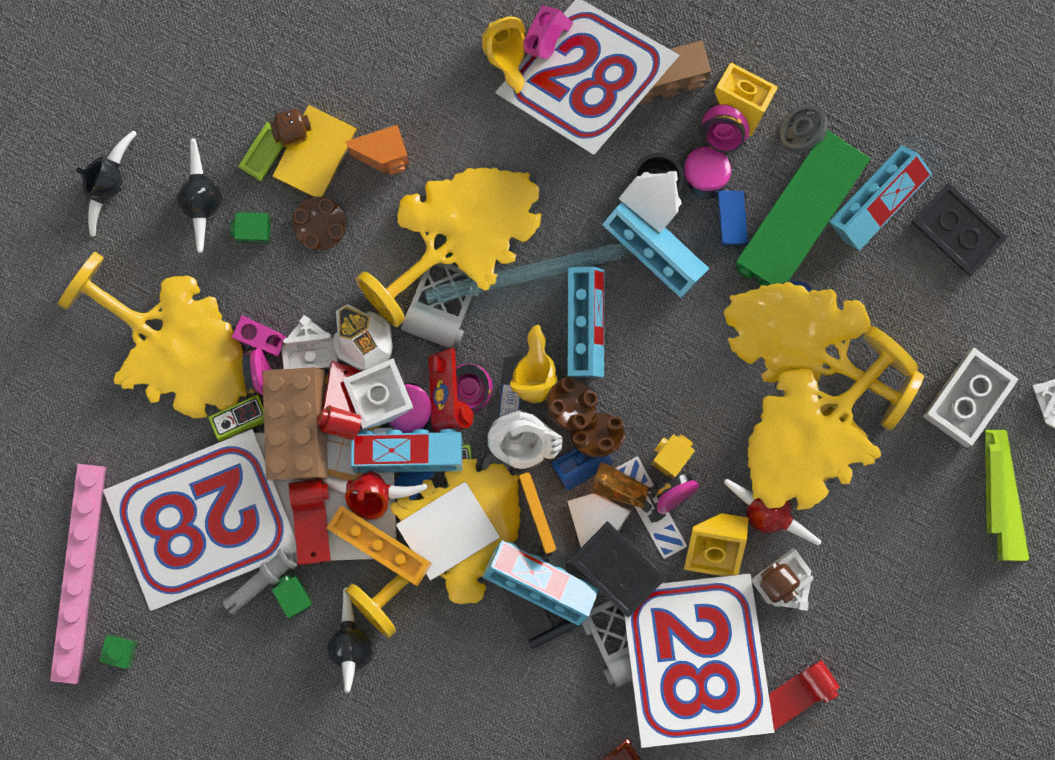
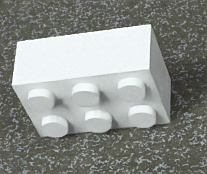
(970, 397)

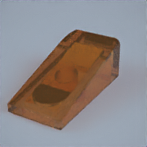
(619, 486)

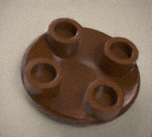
(319, 223)
(571, 404)
(600, 437)

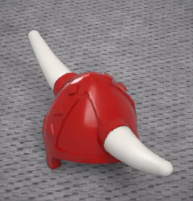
(369, 494)
(770, 519)

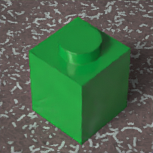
(251, 228)
(292, 596)
(118, 651)

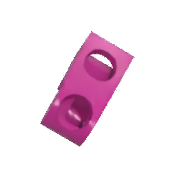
(545, 32)
(258, 336)

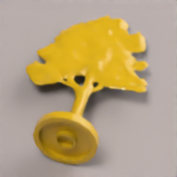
(477, 217)
(793, 330)
(188, 354)
(802, 447)
(498, 497)

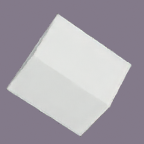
(378, 394)

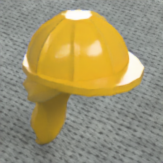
(505, 50)
(535, 372)

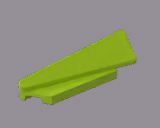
(1002, 499)

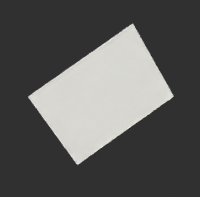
(448, 530)

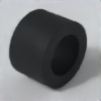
(662, 161)

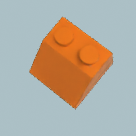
(381, 150)

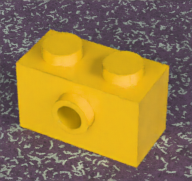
(672, 455)

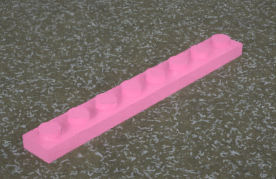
(78, 574)

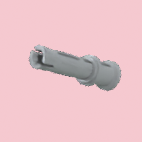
(268, 573)

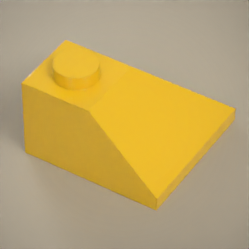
(745, 93)
(717, 545)

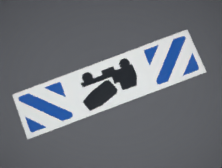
(660, 526)

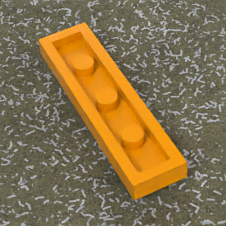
(379, 545)

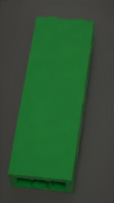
(802, 211)

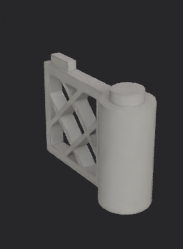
(434, 323)
(618, 663)

